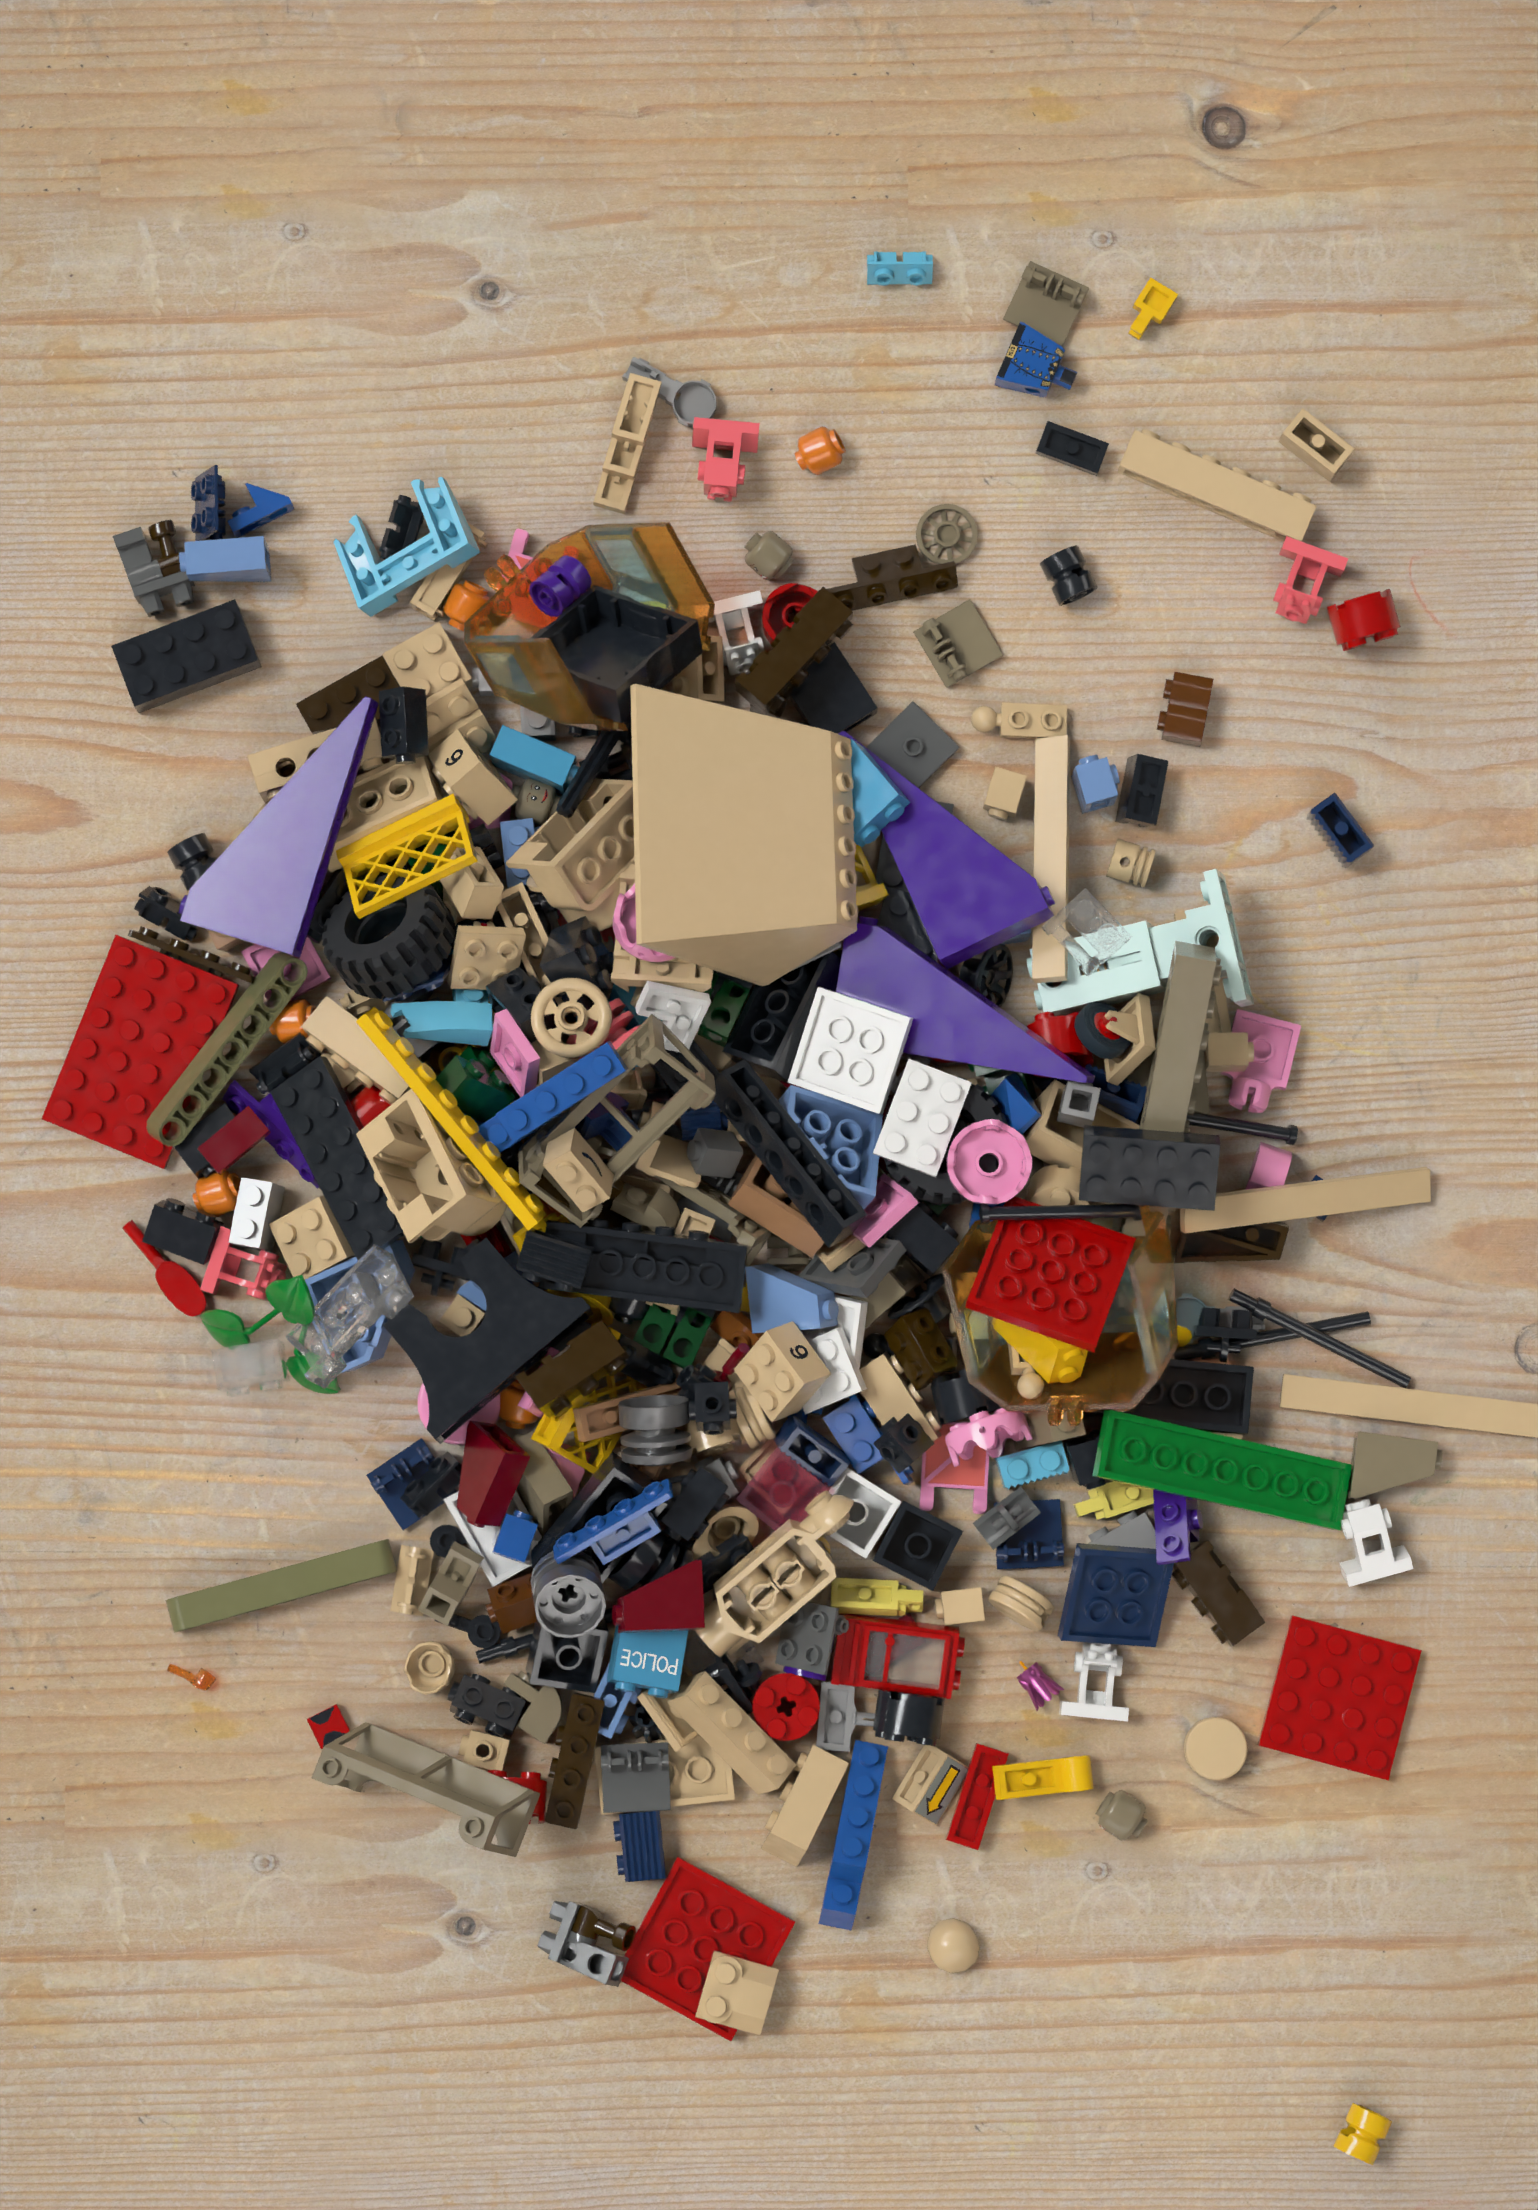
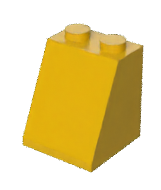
(1049, 1357)

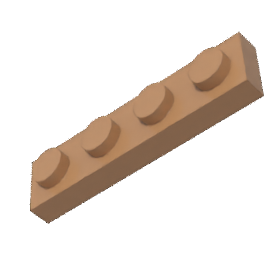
(602, 1417)

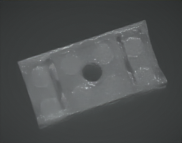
(367, 1291)

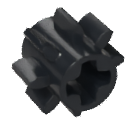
(692, 1375)
(645, 1725)

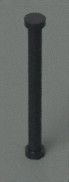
(1288, 1134)
(1058, 1212)

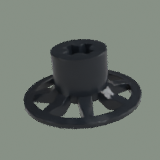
(984, 973)
(924, 1299)

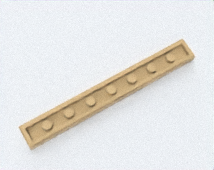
(1051, 849)
(1311, 1199)
(1409, 1405)

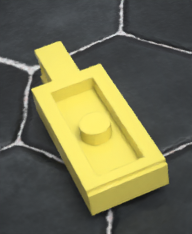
(1114, 1499)
(874, 1597)

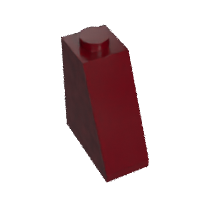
(489, 1474)
(664, 1604)

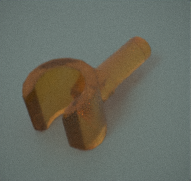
(202, 1680)

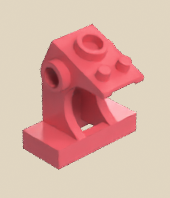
(723, 474)
(1311, 564)
(226, 1262)

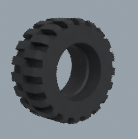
(401, 960)
(940, 1190)

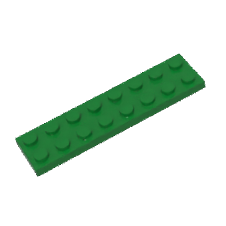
(1221, 1470)

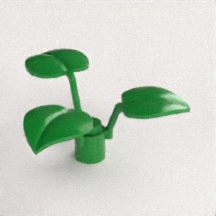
(295, 1303)

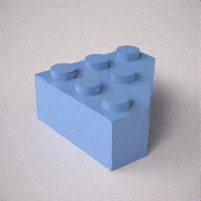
(841, 1135)
(374, 1341)

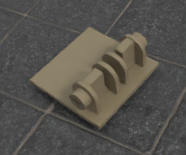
(1046, 302)
(957, 643)

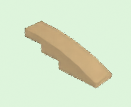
(627, 443)

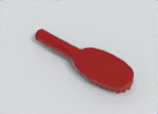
(172, 1278)

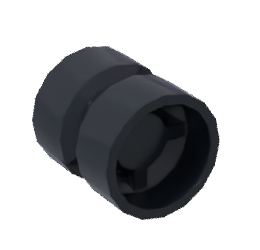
(1068, 575)
(192, 857)

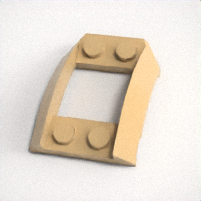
(636, 972)

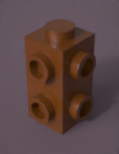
(512, 1604)

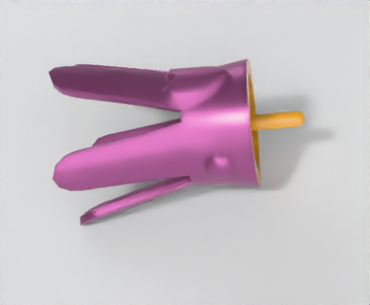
(1038, 1684)

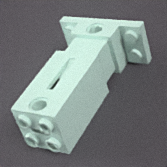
(1146, 958)

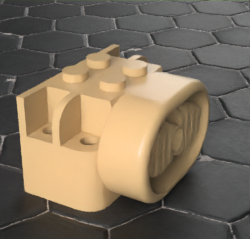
(581, 857)
(427, 1174)

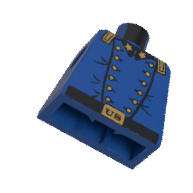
(1033, 364)

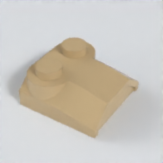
(737, 1993)

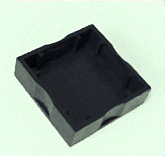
(620, 643)

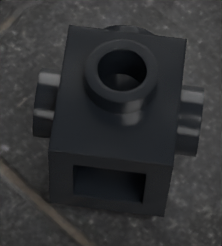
(712, 1396)
(902, 1442)

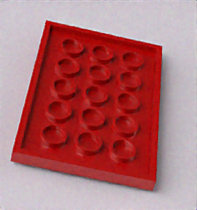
(133, 1046)

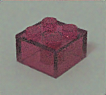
(781, 1491)

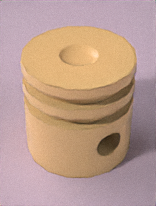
(1139, 863)

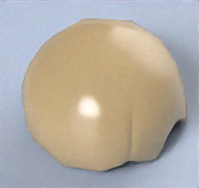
(429, 1667)
(953, 1945)

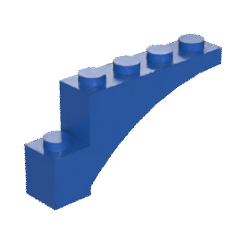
(553, 1097)
(853, 1835)

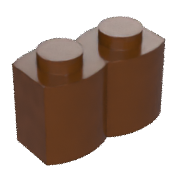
(1186, 708)

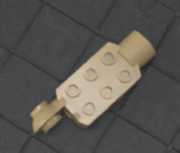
(775, 1577)

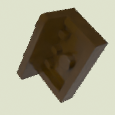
(920, 1348)

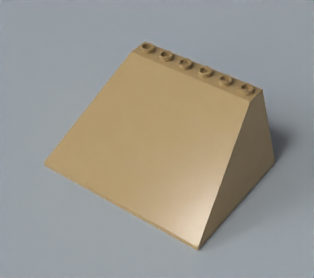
(739, 836)

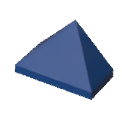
(1016, 1103)

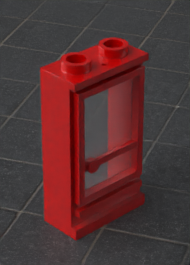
(898, 1656)

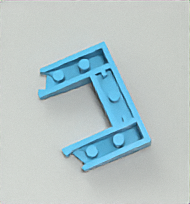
(378, 581)
(456, 1021)

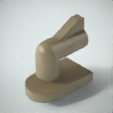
(793, 1262)

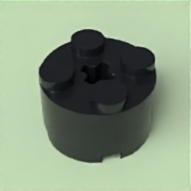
(958, 1399)
(908, 1715)

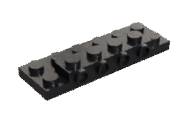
(658, 1265)

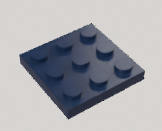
(1115, 1596)

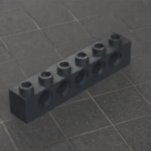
(787, 1153)

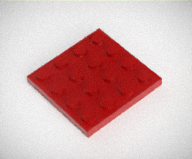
(1051, 1276)
(1339, 1697)
(685, 1926)

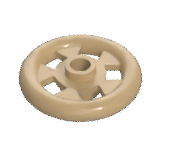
(574, 989)

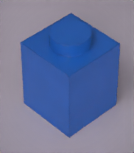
(515, 1536)

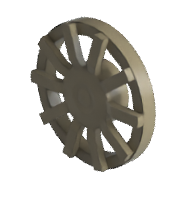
(946, 534)

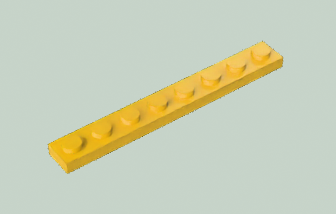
(444, 1108)

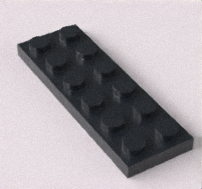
(326, 1134)

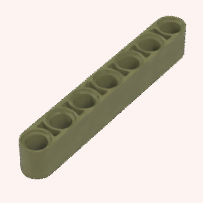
(212, 1056)
(281, 1585)

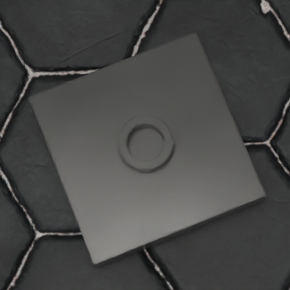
(913, 745)

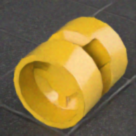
(1362, 2133)

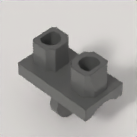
(1006, 1518)

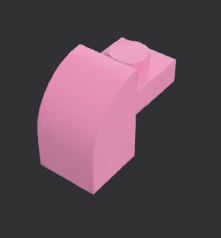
(1269, 1167)

